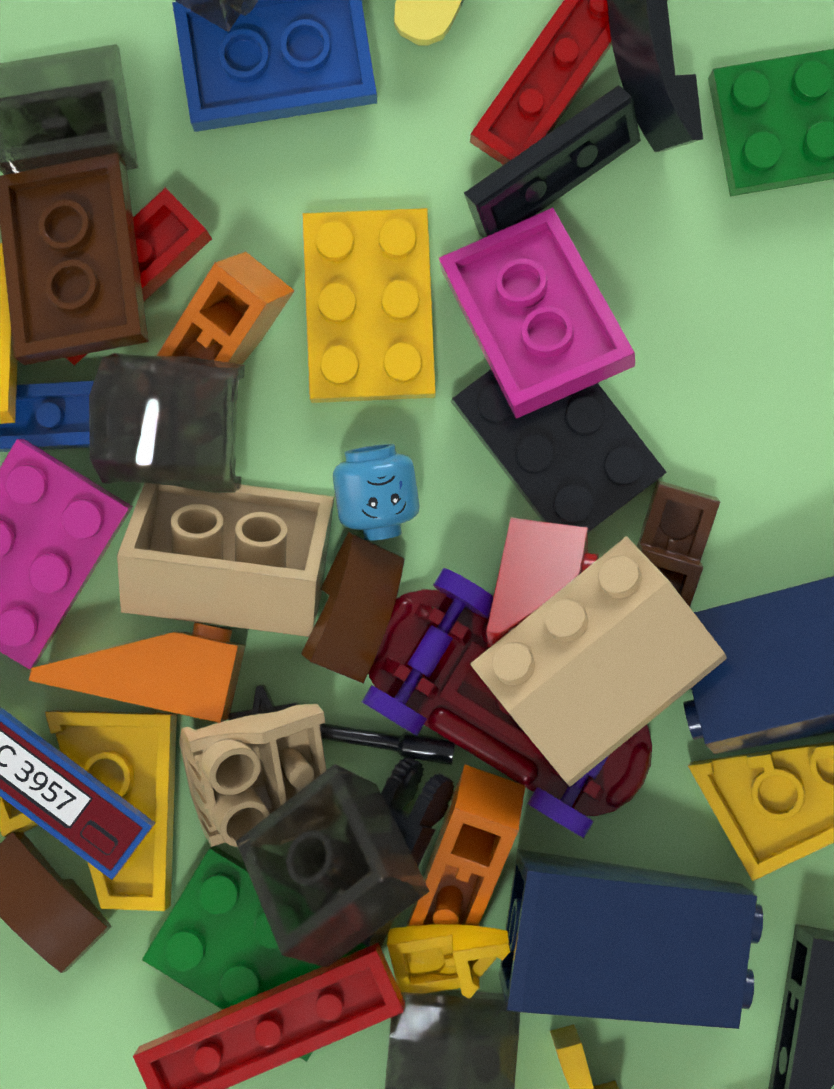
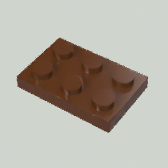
(71, 259)

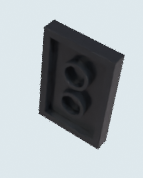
(566, 459)

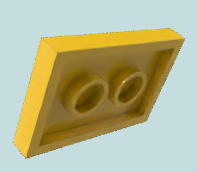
(368, 305)

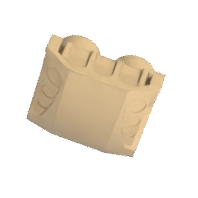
(251, 767)

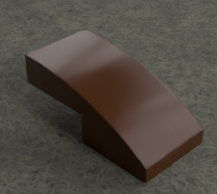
(677, 534)
(358, 610)
(43, 907)

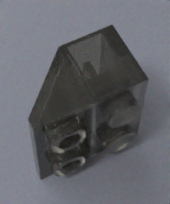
(64, 110)

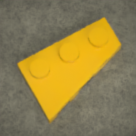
(772, 803)

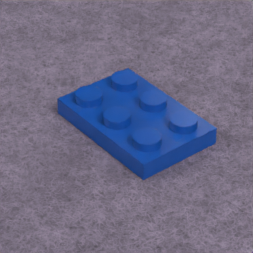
(275, 62)

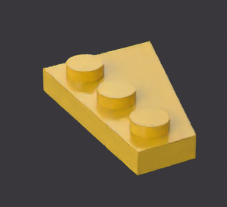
(137, 761)

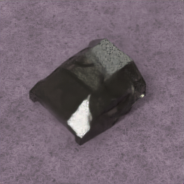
(165, 421)
(453, 1042)

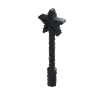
(407, 745)

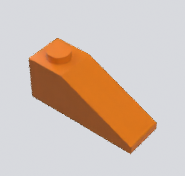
(229, 312)
(169, 672)
(470, 849)

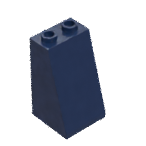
(775, 670)
(627, 943)

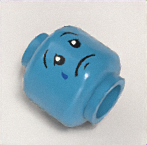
(376, 491)

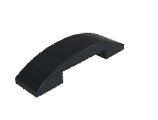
(643, 52)

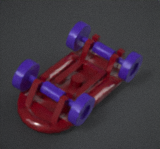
(428, 680)

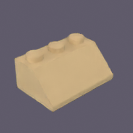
(226, 557)
(599, 660)

